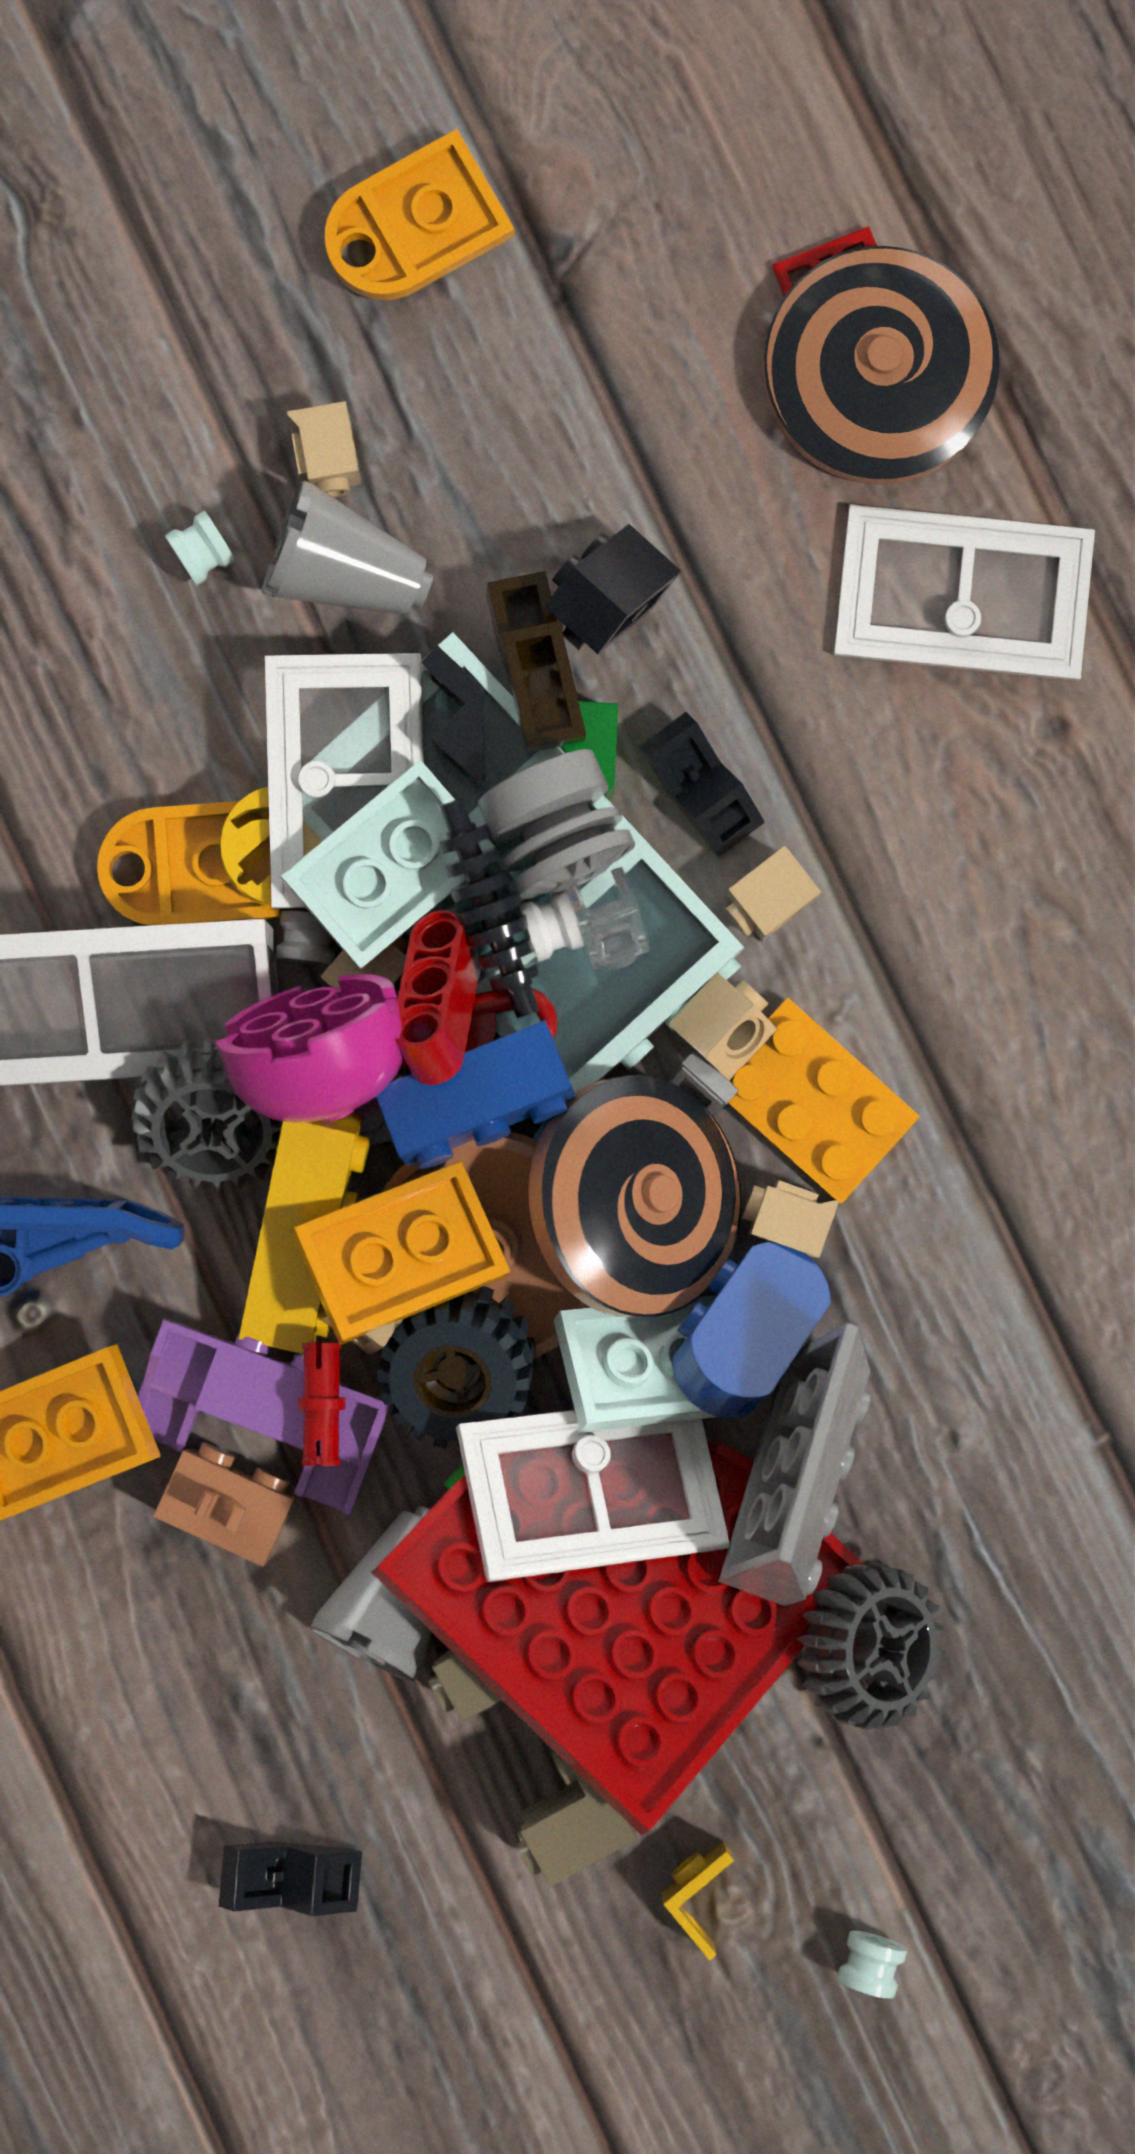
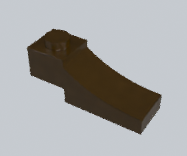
(535, 662)

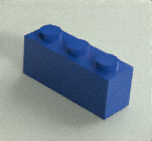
(491, 1091)

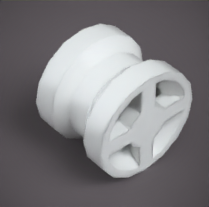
(552, 925)

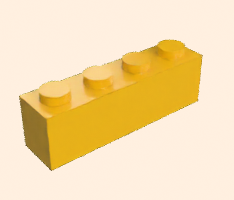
(306, 1183)

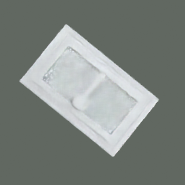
(964, 592)
(333, 744)
(589, 1498)

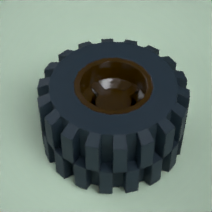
(457, 1366)

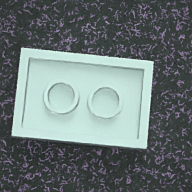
(380, 867)
(624, 1368)

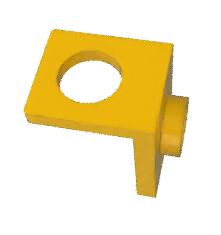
(689, 1879)

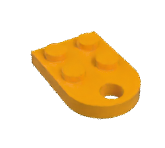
(420, 218)
(182, 867)

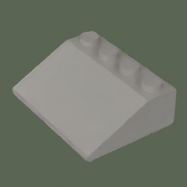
(798, 1470)

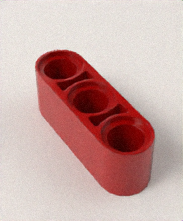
(437, 997)

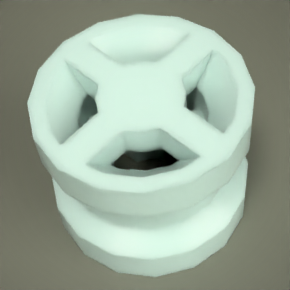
(200, 548)
(872, 1964)

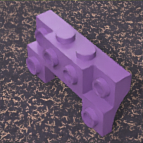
(258, 1392)

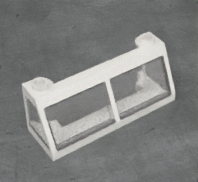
(123, 995)

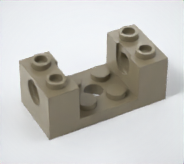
(561, 1830)

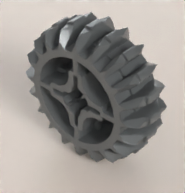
(211, 1135)
(855, 1641)

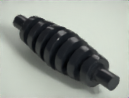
(489, 908)

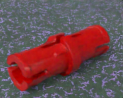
(321, 1403)

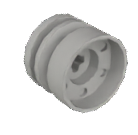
(559, 832)

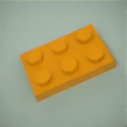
(819, 1104)
(400, 1252)
(70, 1431)

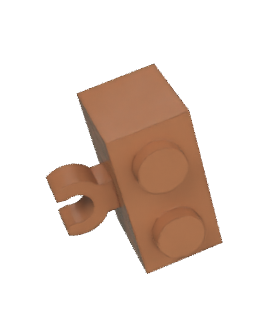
(226, 1504)

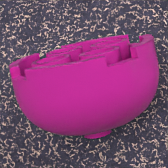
(315, 1049)

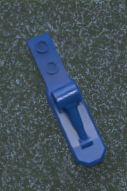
(57, 1230)

